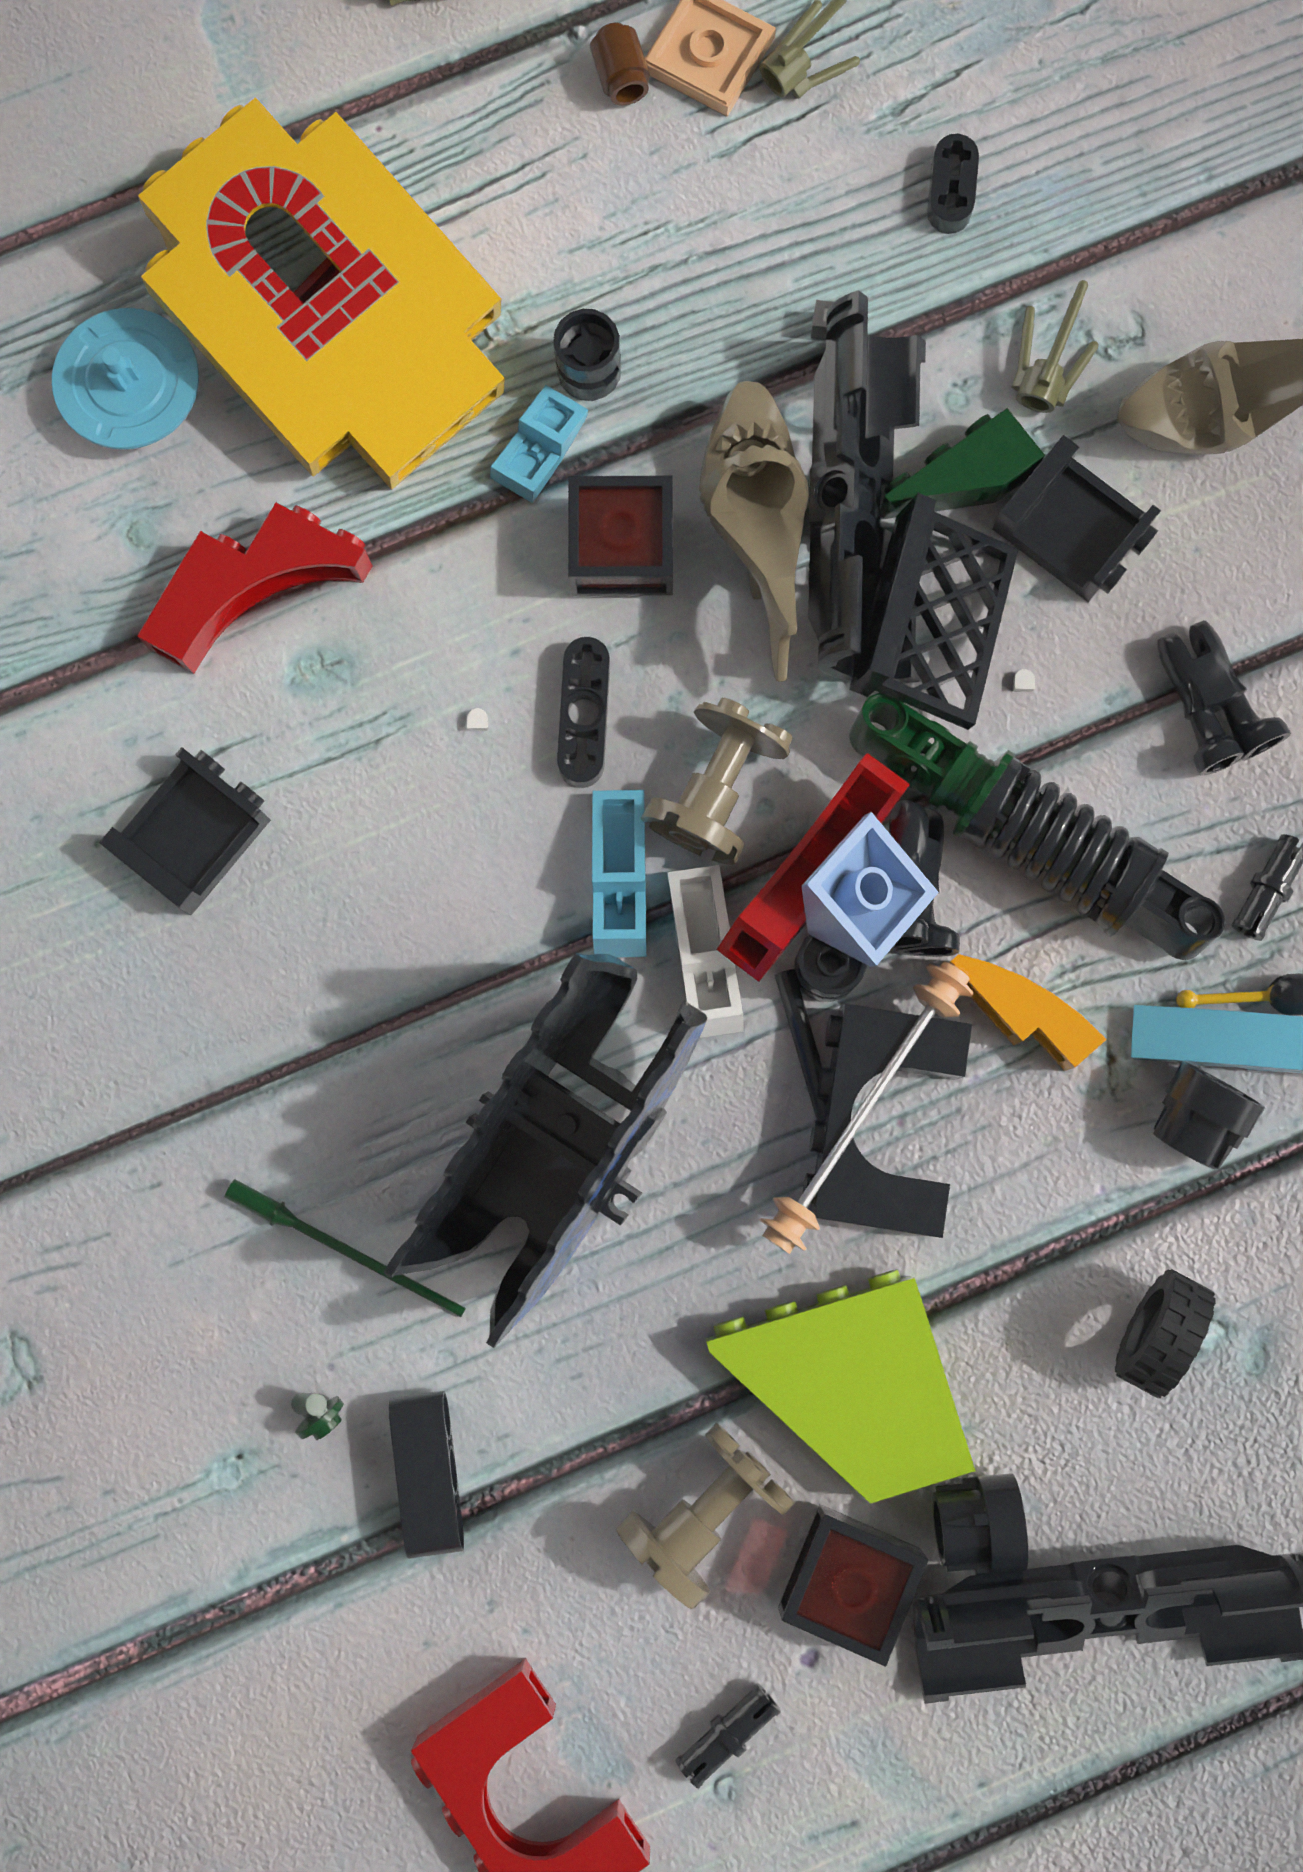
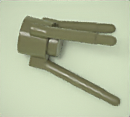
(788, 64)
(1042, 385)

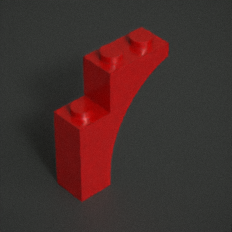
(224, 579)
(778, 909)

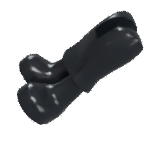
(1212, 686)
(922, 839)

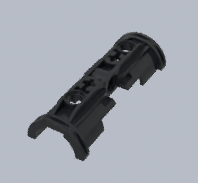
(860, 397)
(1227, 1596)

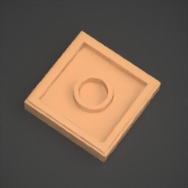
(709, 51)

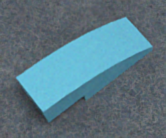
(619, 873)

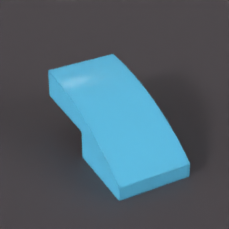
(540, 443)

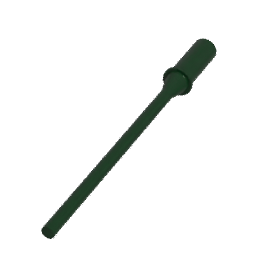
(279, 1214)

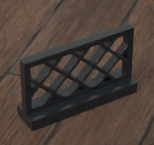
(893, 605)

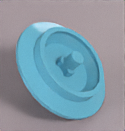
(125, 378)

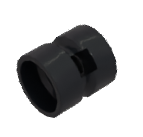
(587, 354)
(826, 971)

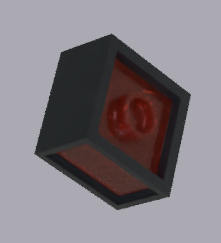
(620, 535)
(852, 1585)

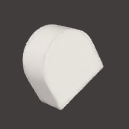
(1024, 681)
(477, 720)

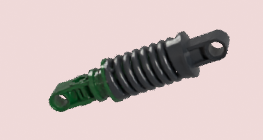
(1049, 831)

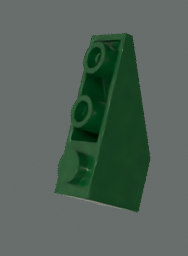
(973, 472)

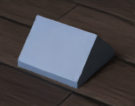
(865, 893)

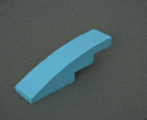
(1218, 1038)

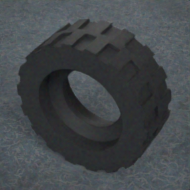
(1165, 1333)

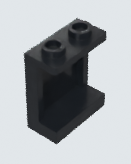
(1075, 523)
(189, 831)

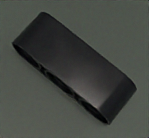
(426, 1474)

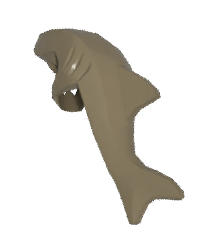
(1216, 397)
(758, 504)

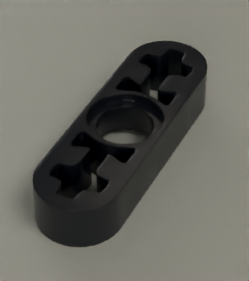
(572, 675)

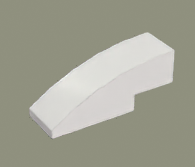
(700, 927)

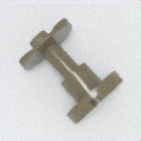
(708, 798)
(689, 1530)

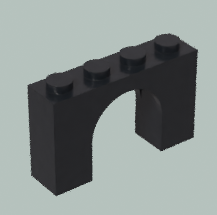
(862, 1048)

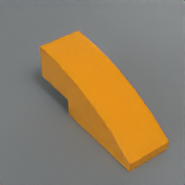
(1027, 1009)

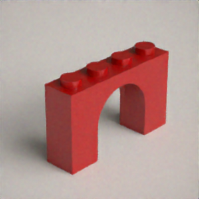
(463, 1749)

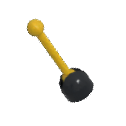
(1283, 994)

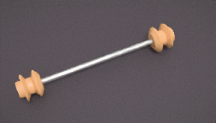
(937, 998)

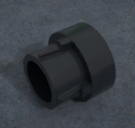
(1205, 1116)
(981, 1525)

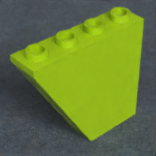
(855, 1384)

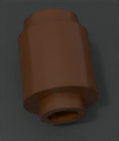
(620, 63)

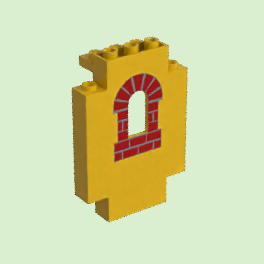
(371, 355)

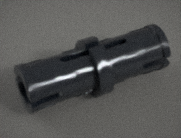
(1270, 888)
(727, 1736)

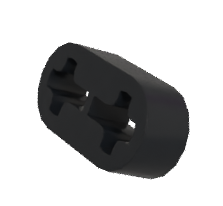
(962, 184)

